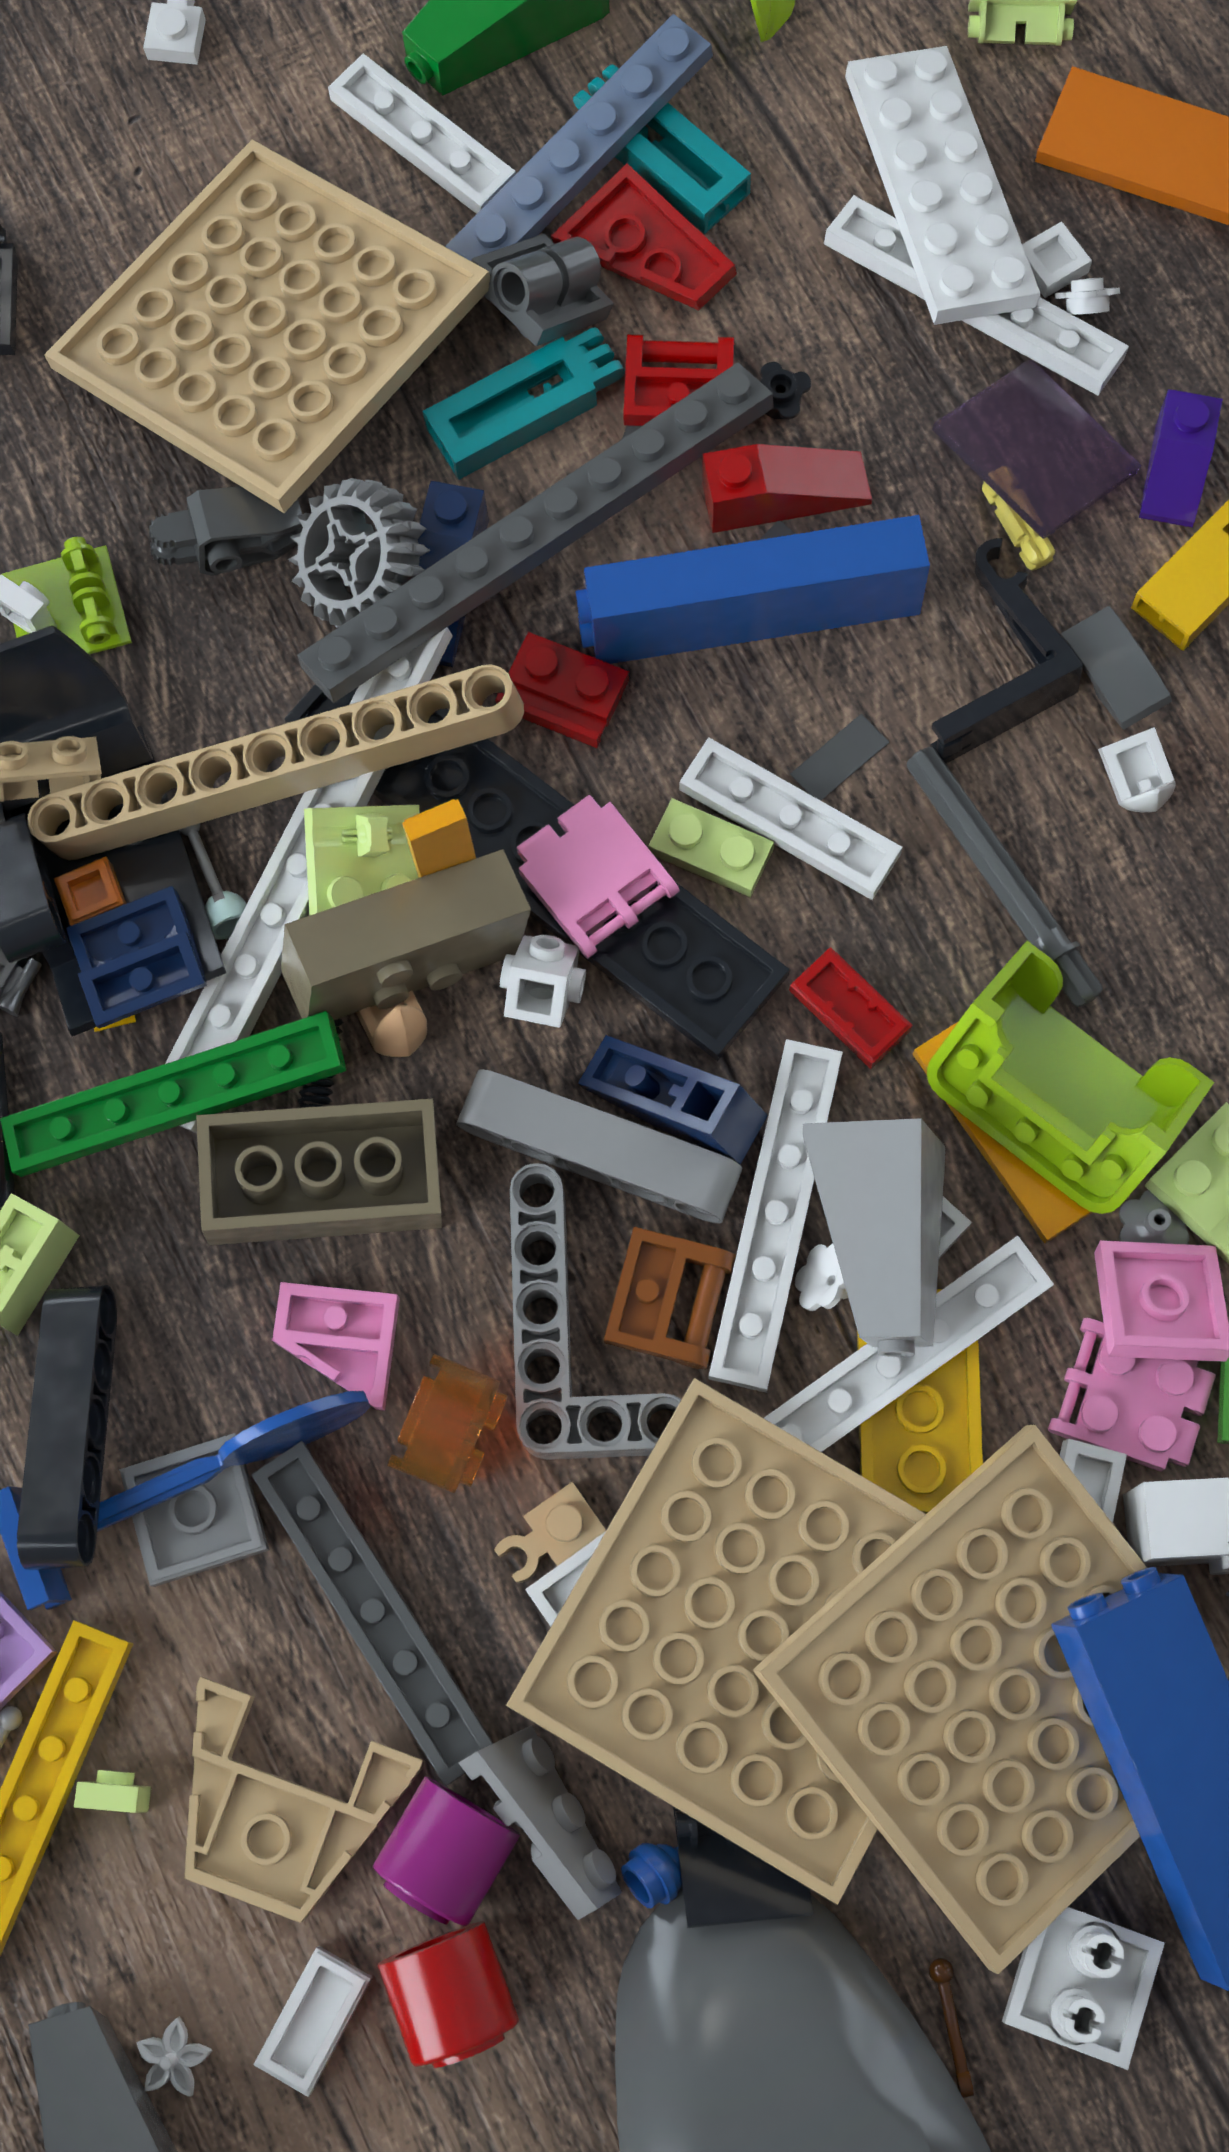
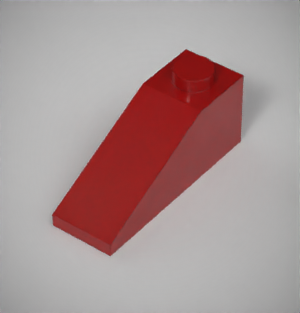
(780, 483)

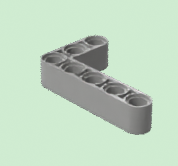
(553, 1340)

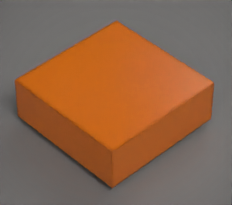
(90, 890)

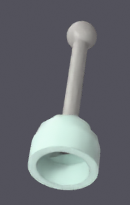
(223, 907)

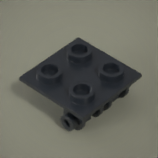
(729, 1883)

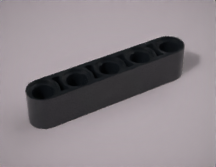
(67, 1428)

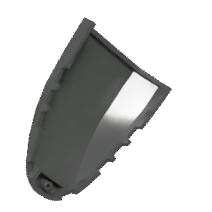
(773, 2045)

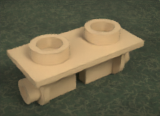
(63, 761)

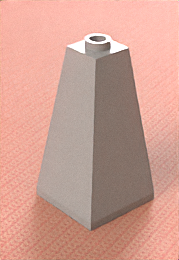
(884, 1219)

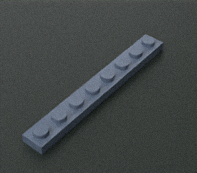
(587, 141)

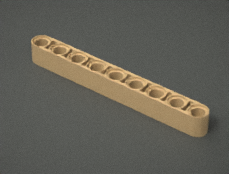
(302, 770)

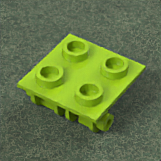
(80, 595)

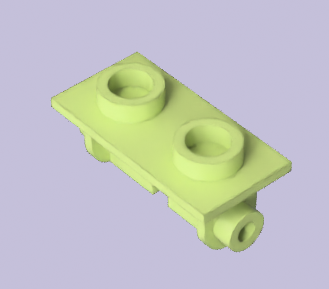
(1042, 21)

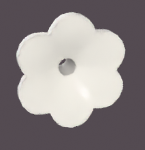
(820, 1279)

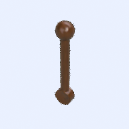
(941, 1972)

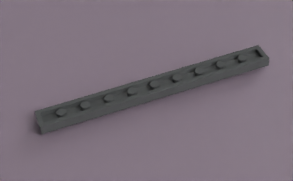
(534, 532)

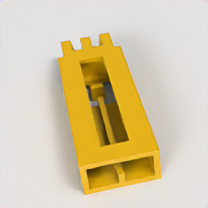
(1190, 585)

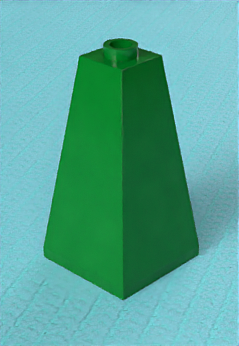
(468, 39)

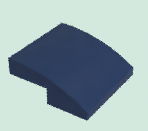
(136, 956)

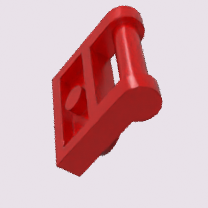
(656, 389)

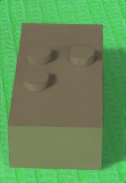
(405, 938)
(318, 1171)

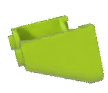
(1059, 1092)

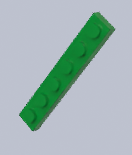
(173, 1094)

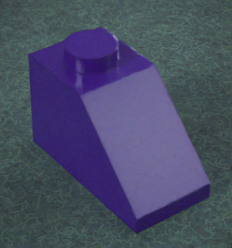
(1180, 457)

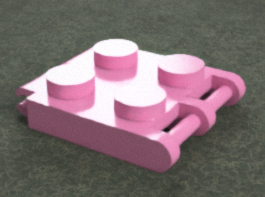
(593, 873)
(1134, 1403)

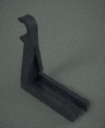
(1050, 682)

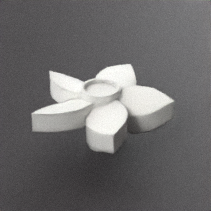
(172, 2058)

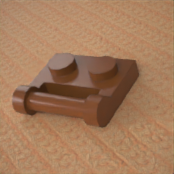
(650, 1291)

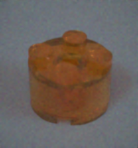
(447, 1424)

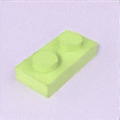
(711, 847)

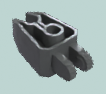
(224, 531)

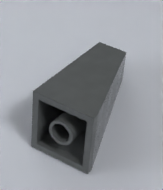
(90, 2088)

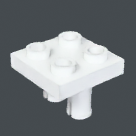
(1085, 1986)

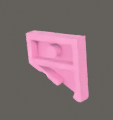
(340, 1334)

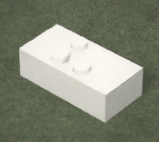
(1180, 1523)

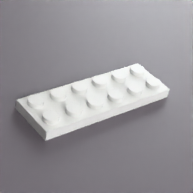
(941, 185)

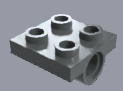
(546, 286)

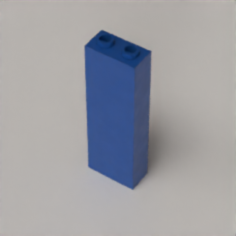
(754, 590)
(1165, 1731)

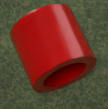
(449, 1996)

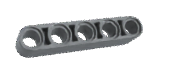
(600, 1146)

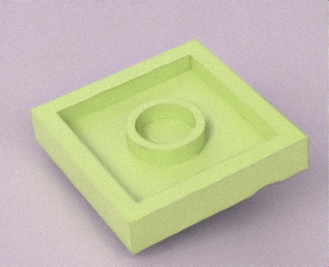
(356, 852)
(1197, 1182)

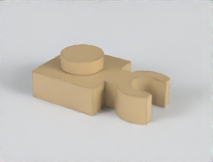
(559, 1529)

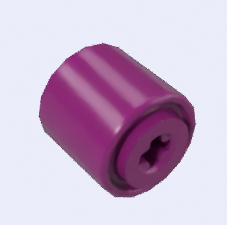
(444, 1854)

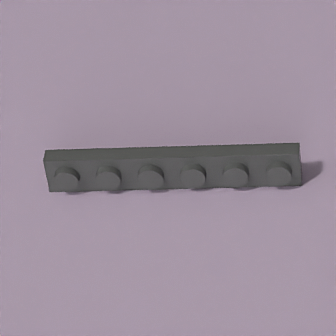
(373, 1611)

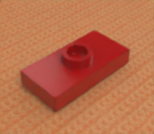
(850, 1008)

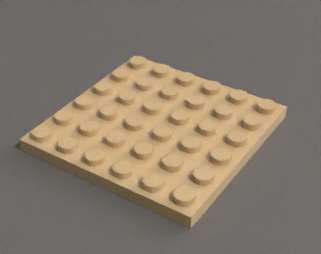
(269, 323)
(689, 1590)
(955, 1706)

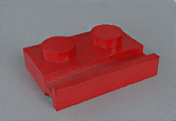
(566, 689)

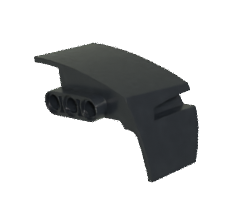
(55, 692)

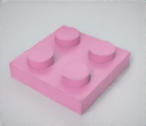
(1162, 1301)

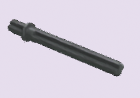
(1003, 874)

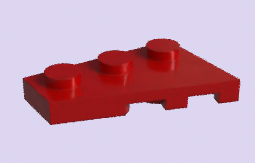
(649, 241)

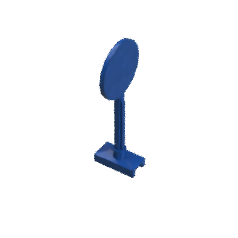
(256, 1443)

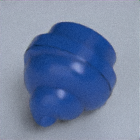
(653, 1873)

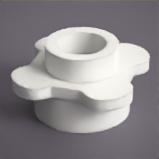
(1087, 296)

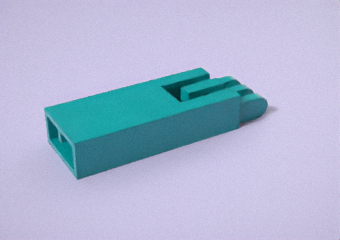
(684, 165)
(502, 416)

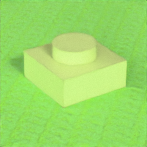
(113, 1793)

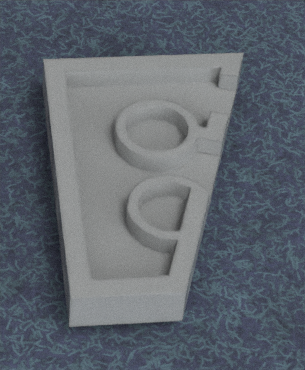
(536, 1800)

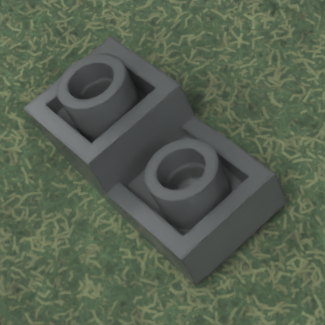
(1117, 667)

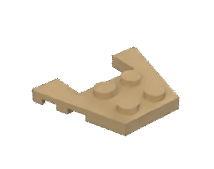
(267, 1834)

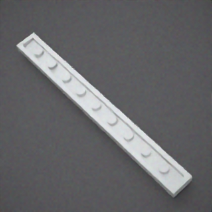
(254, 950)
(871, 1381)

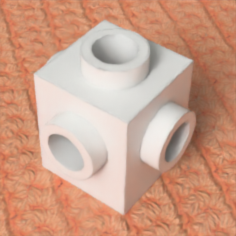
(542, 980)

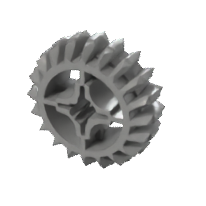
(342, 545)

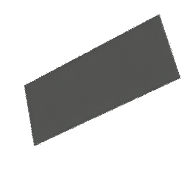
(839, 758)

